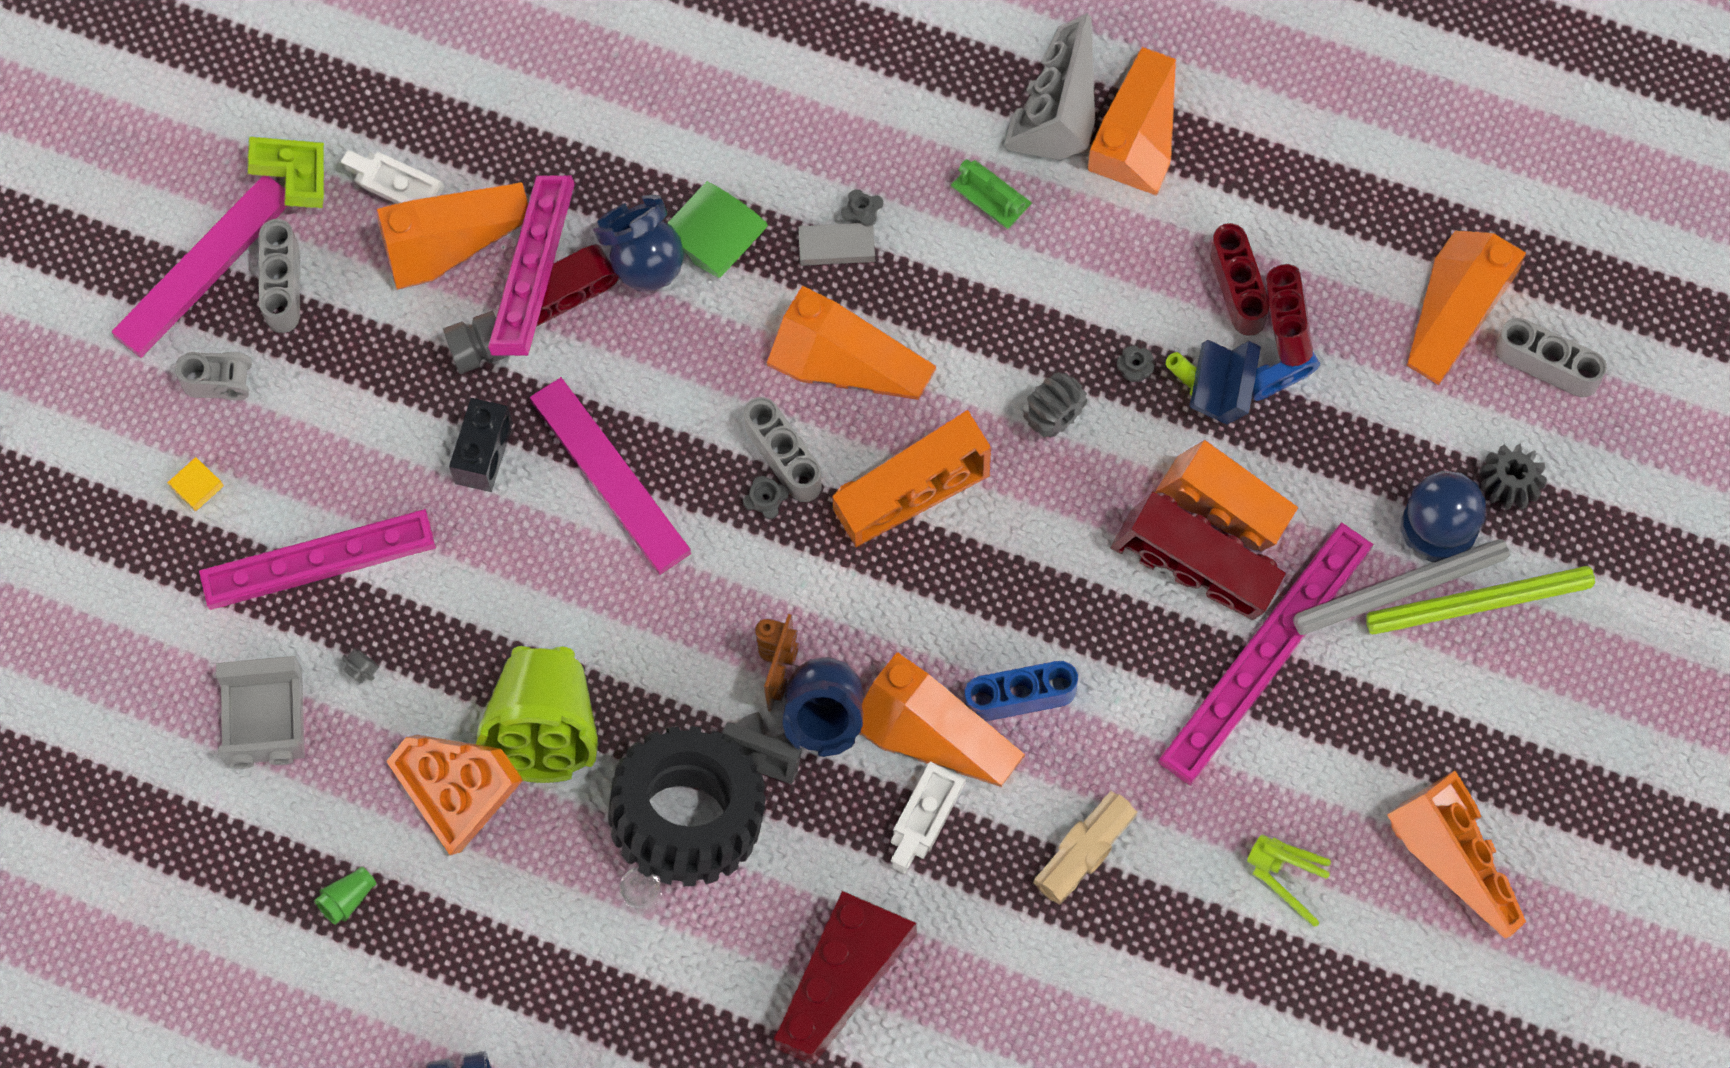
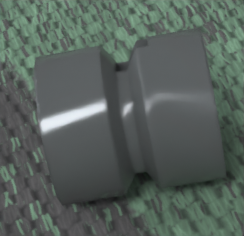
(471, 342)

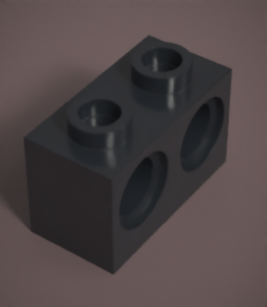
(481, 444)

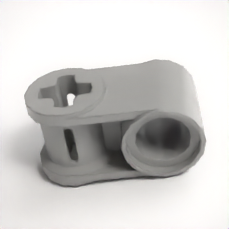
(222, 375)

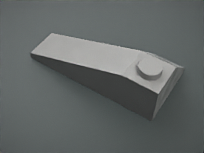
(1061, 100)

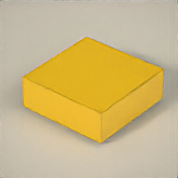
(195, 484)

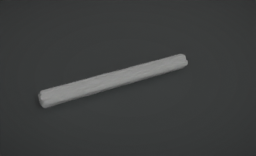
(1401, 586)

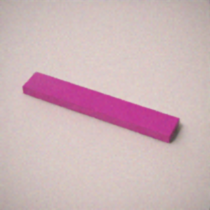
(531, 266)
(201, 267)
(610, 476)
(317, 559)

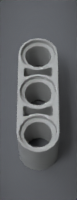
(277, 260)
(1541, 341)
(777, 433)

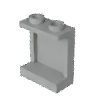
(261, 711)

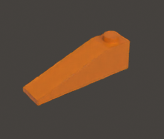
(1138, 127)
(441, 231)
(1460, 295)
(838, 347)
(922, 719)
(1444, 835)

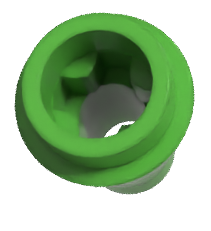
(343, 896)

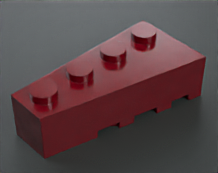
(1199, 555)
(846, 965)

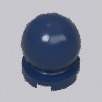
(643, 247)
(1443, 515)
(823, 706)

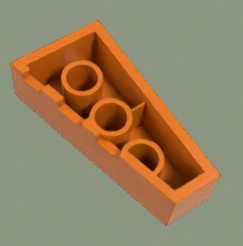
(914, 480)

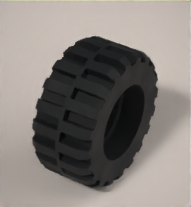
(697, 762)

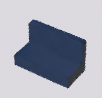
(1225, 380)

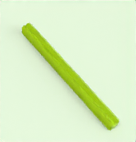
(1480, 600)

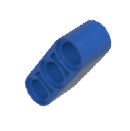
(1034, 677)

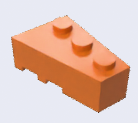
(1228, 496)

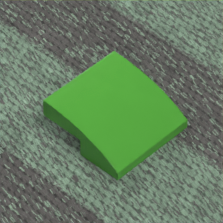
(716, 228)

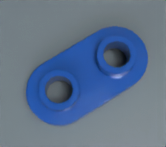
(1280, 376)

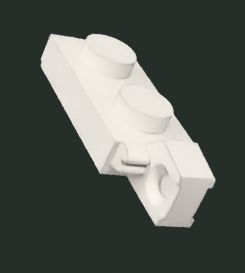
(390, 177)
(925, 815)

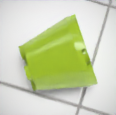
(541, 715)

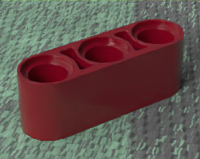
(1239, 263)
(576, 281)
(1289, 315)

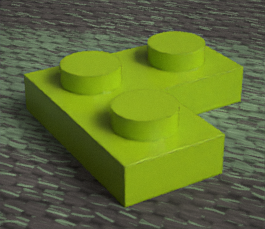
(296, 161)

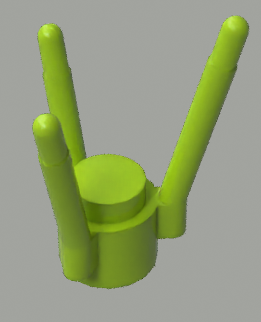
(1271, 856)

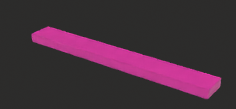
(1263, 656)

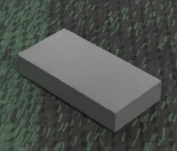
(836, 244)

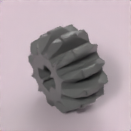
(1054, 404)
(1518, 466)

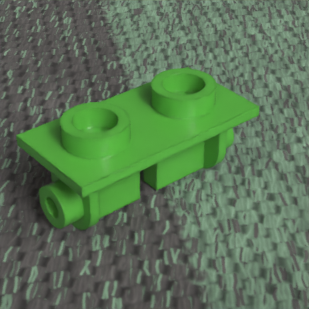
(990, 193)

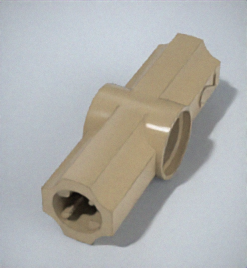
(1085, 847)

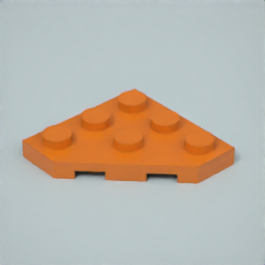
(454, 784)

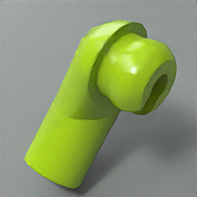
(1182, 369)

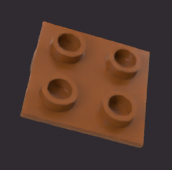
(776, 645)

